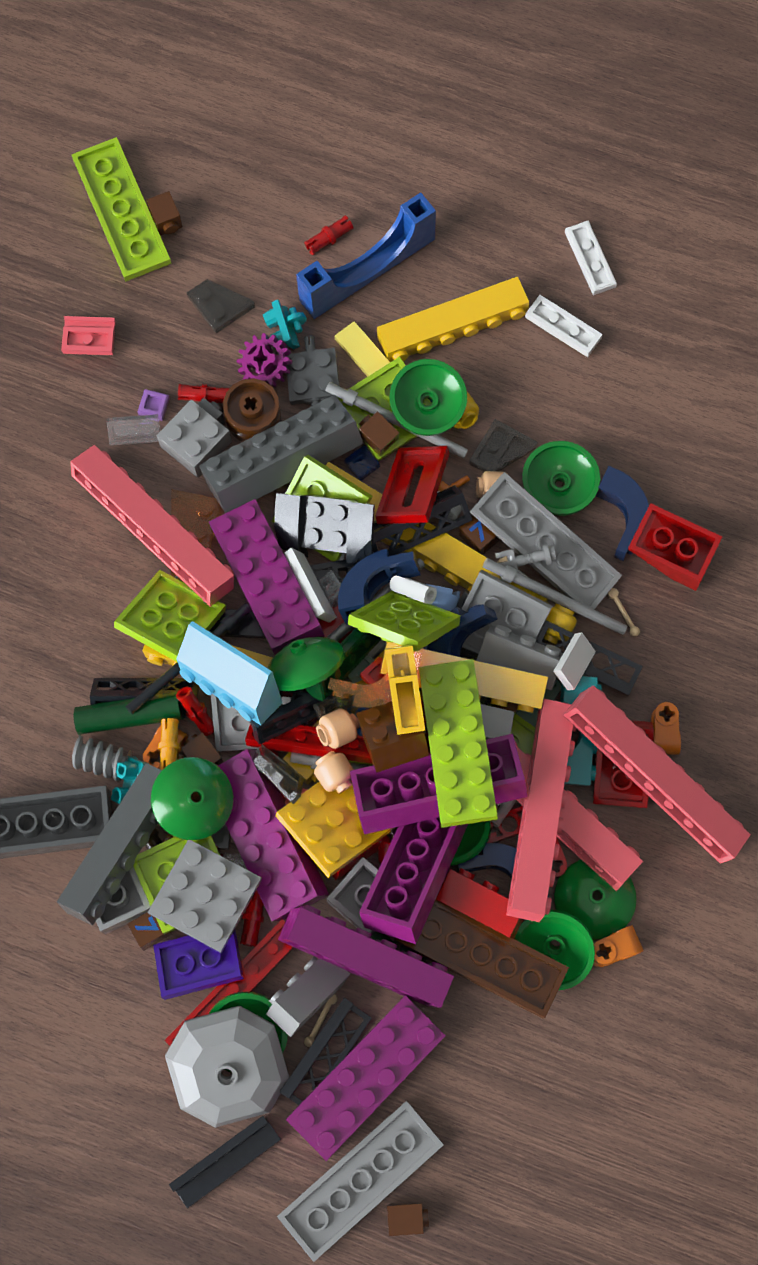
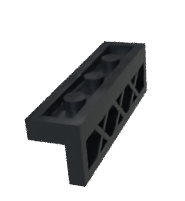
(443, 504)
(592, 671)
(120, 685)
(288, 715)
(320, 1043)
(225, 1161)

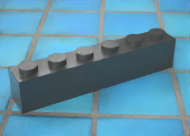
(112, 852)

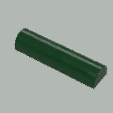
(356, 648)
(115, 715)

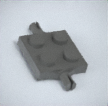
(311, 374)

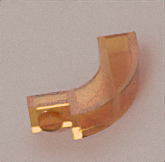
(367, 695)

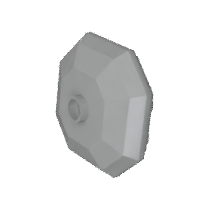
(230, 1041)

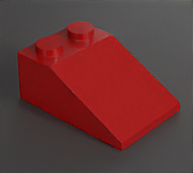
(674, 546)
(613, 785)

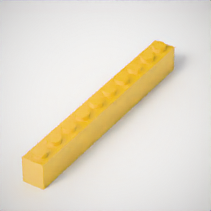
(442, 553)

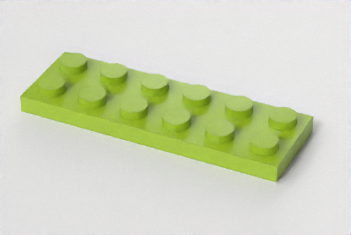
(121, 209)
(457, 743)

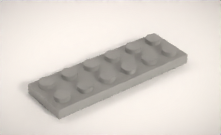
(528, 525)
(360, 1181)

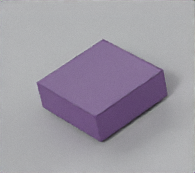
(153, 403)

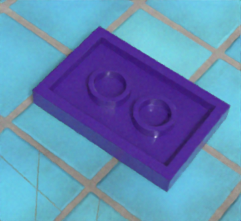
(191, 966)

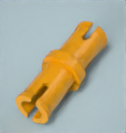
(169, 742)

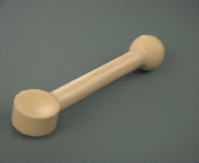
(613, 594)
(308, 1041)

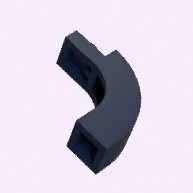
(629, 498)
(370, 575)
(470, 621)
(493, 856)

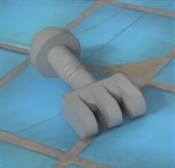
(547, 554)

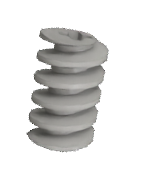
(97, 759)

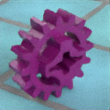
(258, 352)

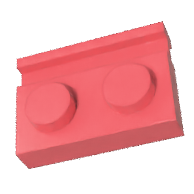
(88, 335)

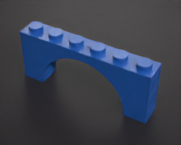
(324, 288)

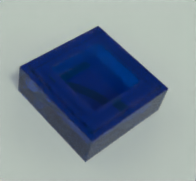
(362, 463)

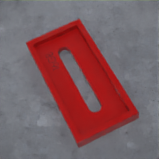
(399, 481)

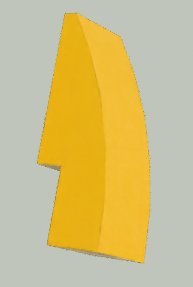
(404, 689)

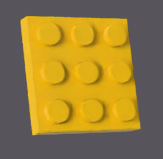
(328, 827)

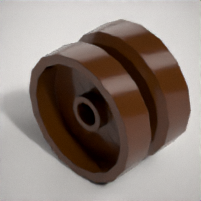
(251, 408)

